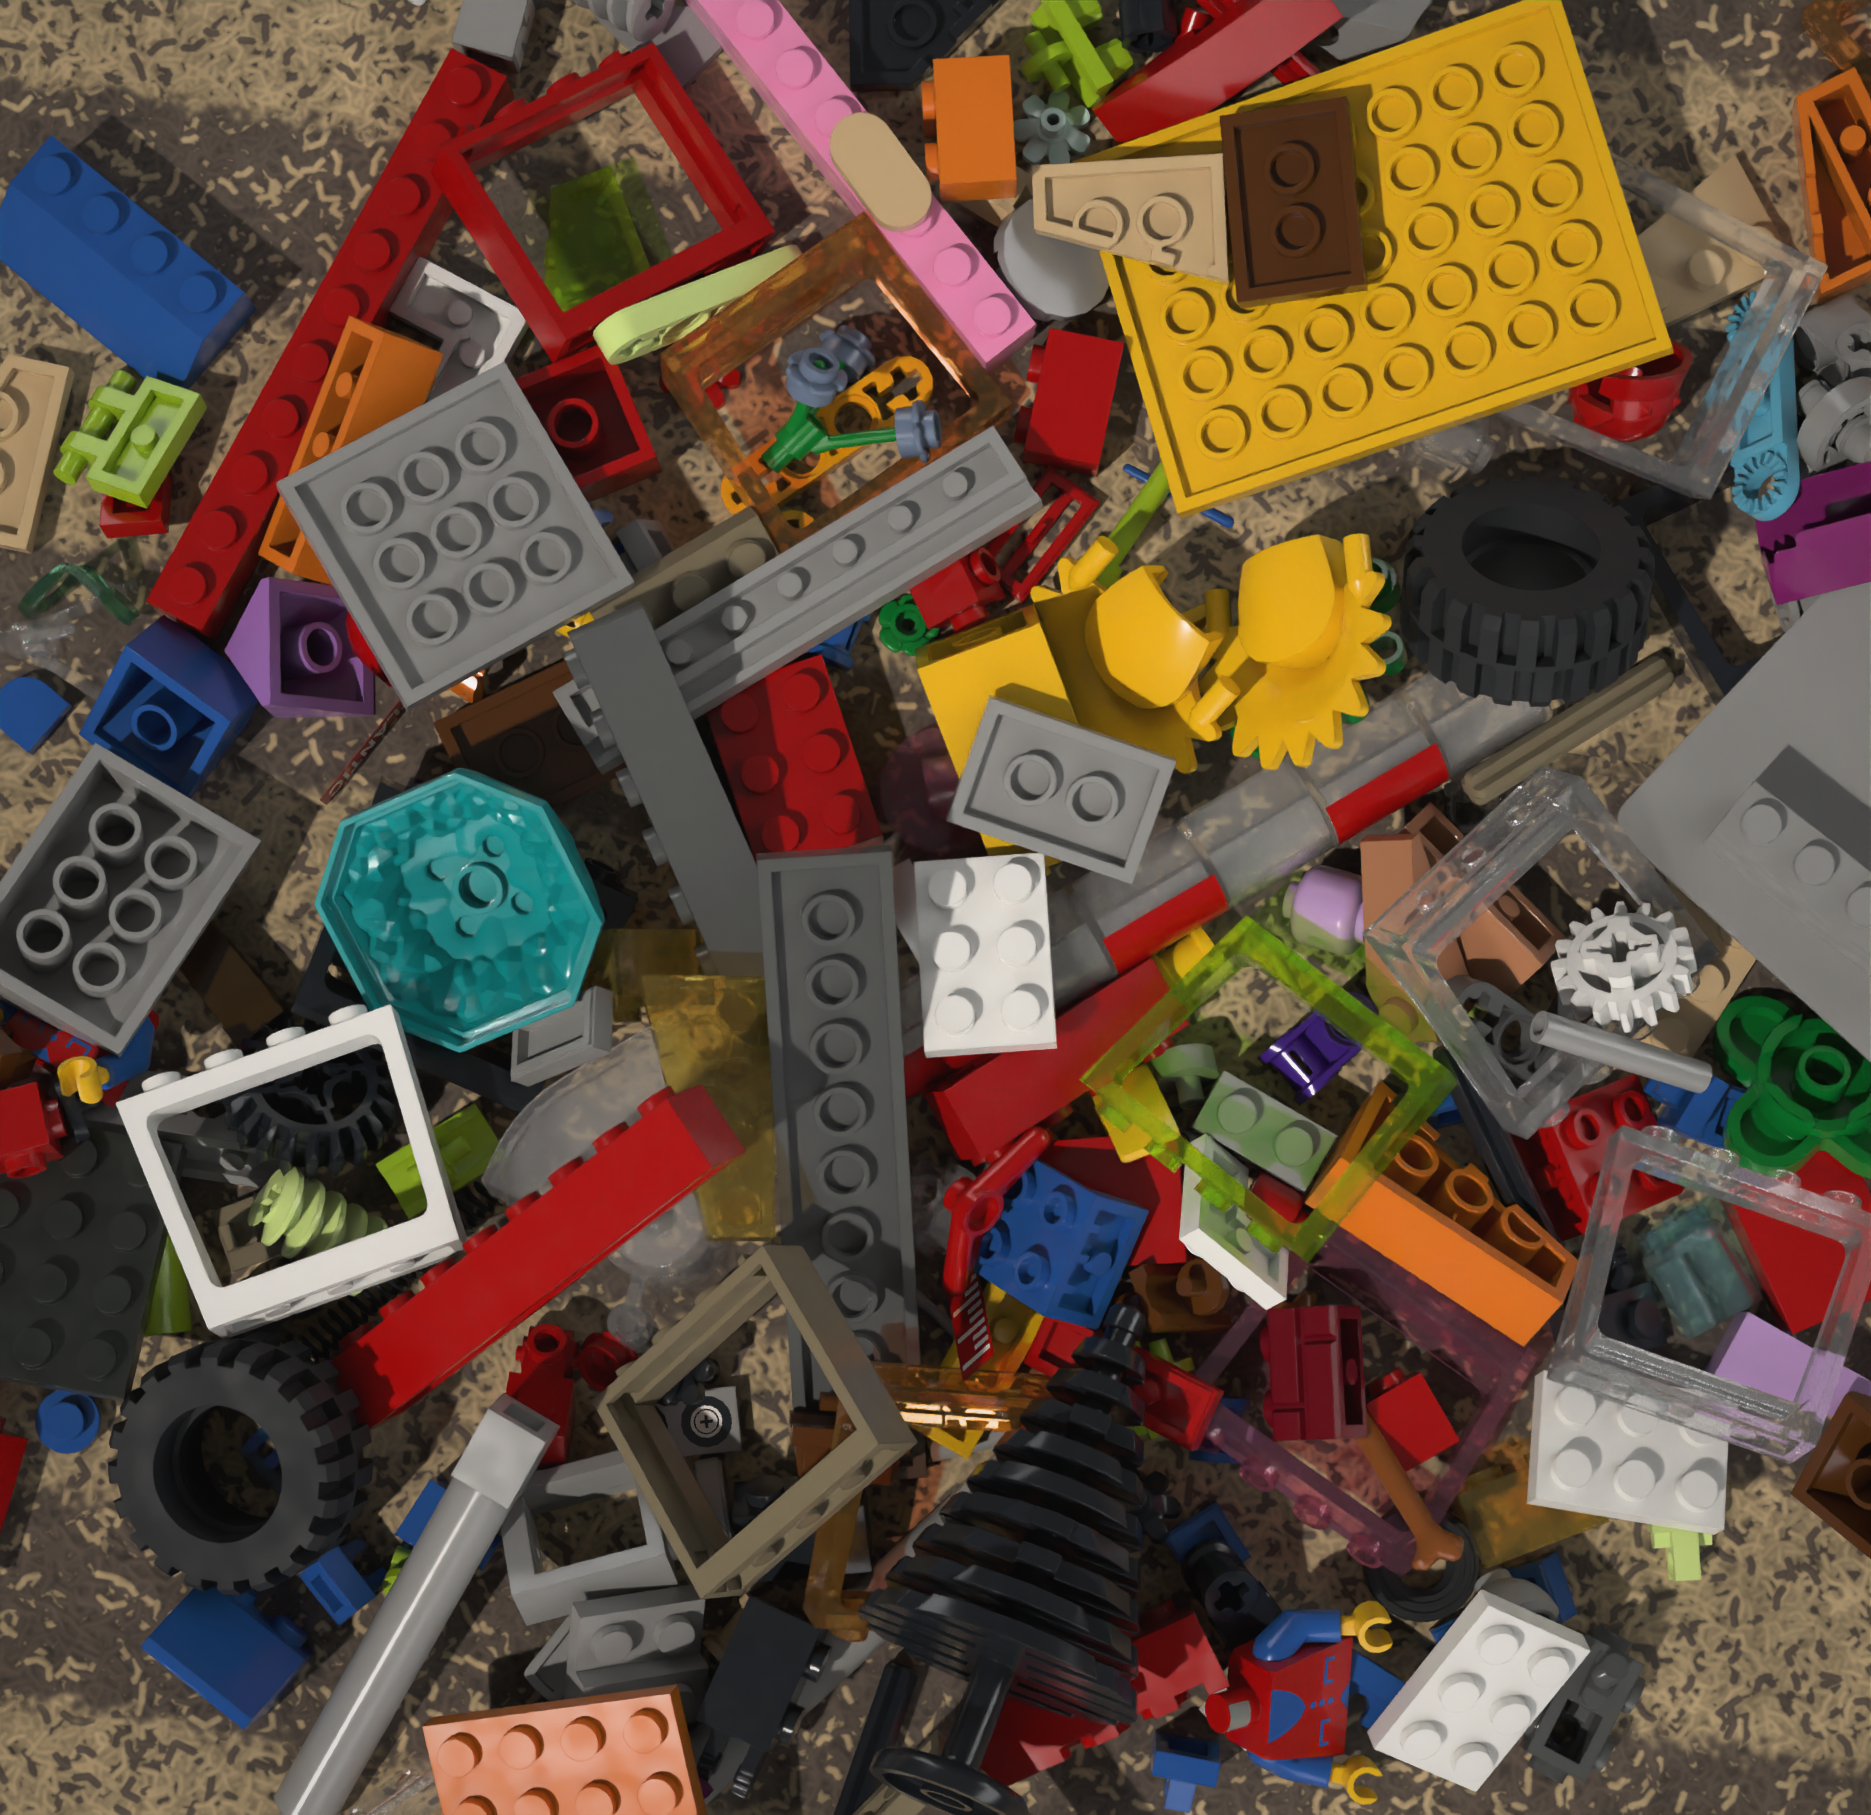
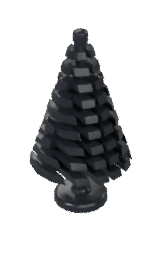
(1029, 1576)

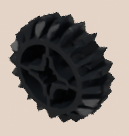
(300, 1129)

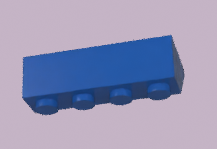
(116, 269)

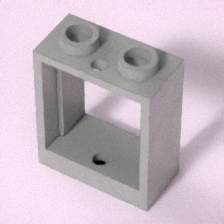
(551, 1593)

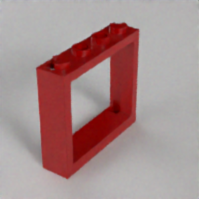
(566, 101)

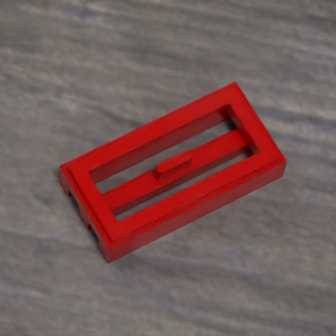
(1069, 492)

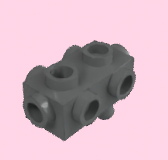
(1592, 1701)

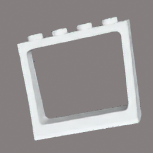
(333, 1272)

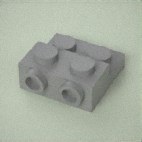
(638, 1644)

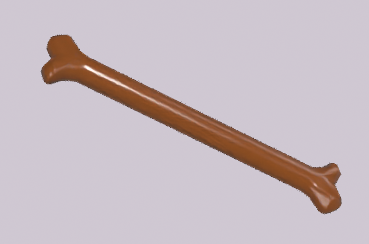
(1430, 1538)

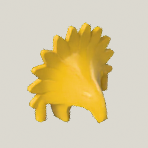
(1297, 645)
(1133, 656)

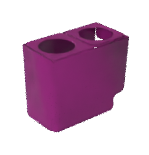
(1821, 537)

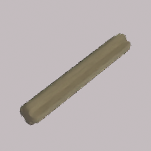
(1567, 730)

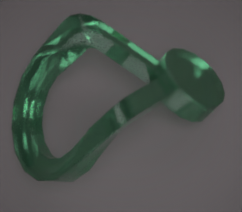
(117, 604)

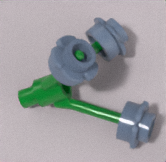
(814, 380)

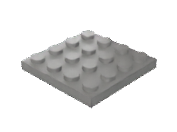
(455, 535)

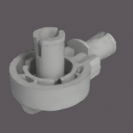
(1834, 418)

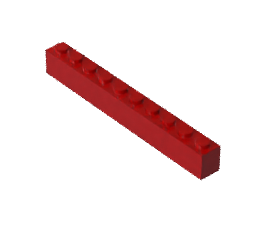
(366, 276)

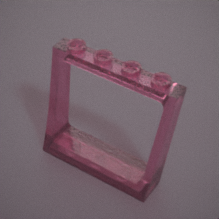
(1429, 1320)

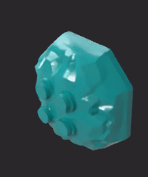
(461, 908)

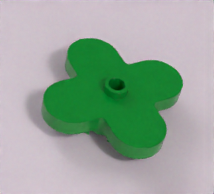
(1802, 1093)

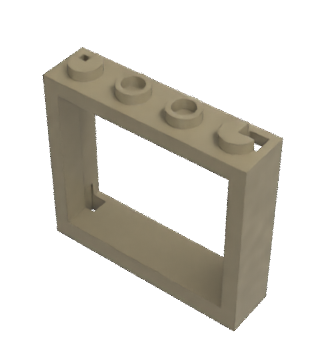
(628, 1411)

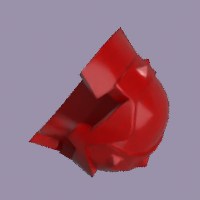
(1632, 401)

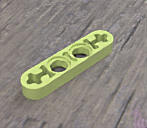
(681, 310)

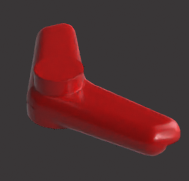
(979, 1205)

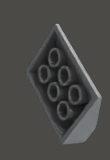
(112, 899)

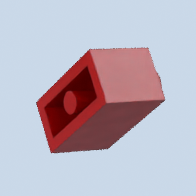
(1071, 401)

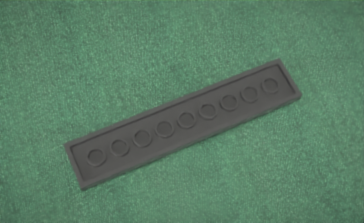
(841, 1100)

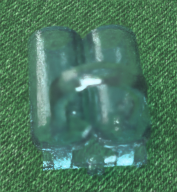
(1697, 1271)

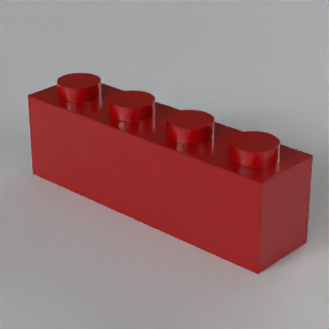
(1010, 1092)

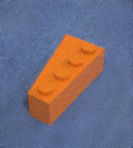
(1451, 1227)

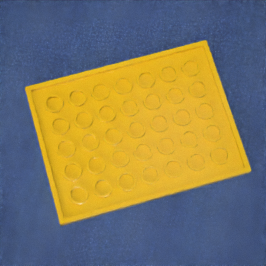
(1487, 261)

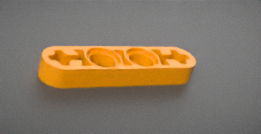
(831, 460)

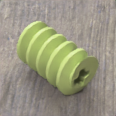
(308, 1216)

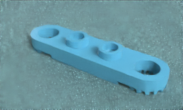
(1769, 440)

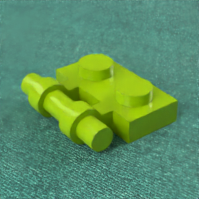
(142, 445)

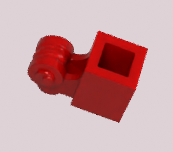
(546, 1362)

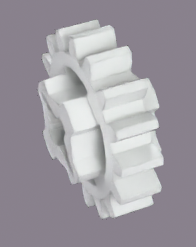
(1624, 966)

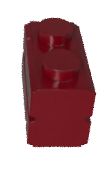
(1314, 1373)

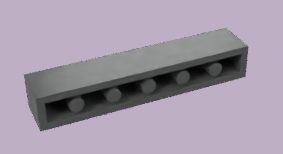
(675, 783)

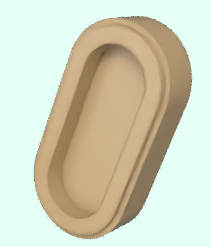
(880, 172)

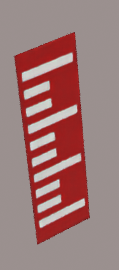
(971, 1328)

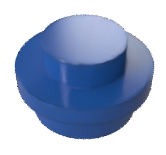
(68, 1421)

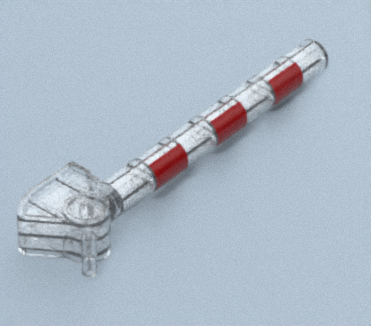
(1096, 933)

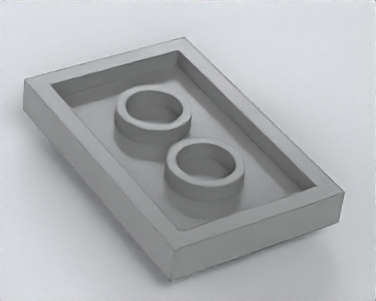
(1060, 789)

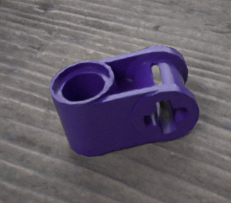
(1318, 1050)

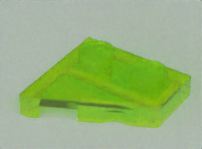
(590, 239)

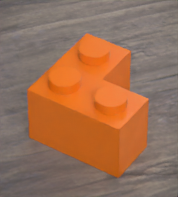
(973, 124)

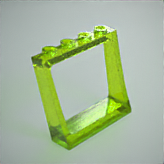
(1255, 947)

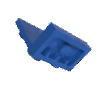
(1060, 1245)

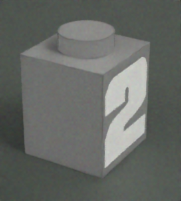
(495, 32)

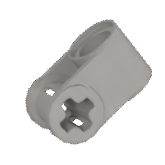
(1835, 340)

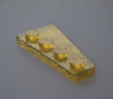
(718, 1037)

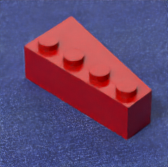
(1171, 1661)

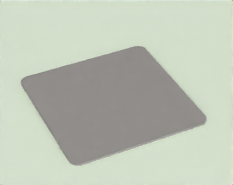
(1806, 738)

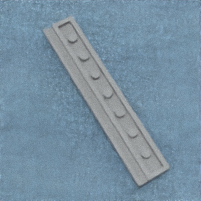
(831, 580)

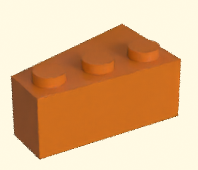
(1835, 179)

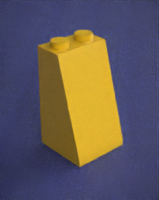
(996, 658)

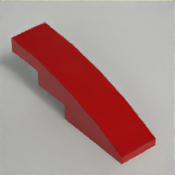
(1212, 65)

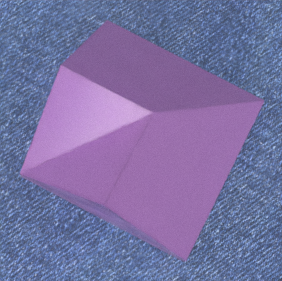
(299, 654)

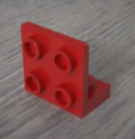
(1569, 1156)

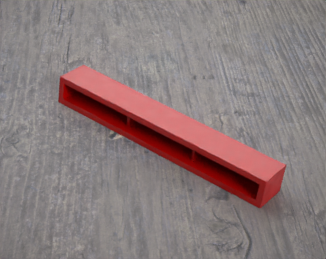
(537, 1253)

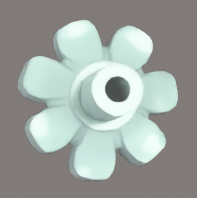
(1052, 129)

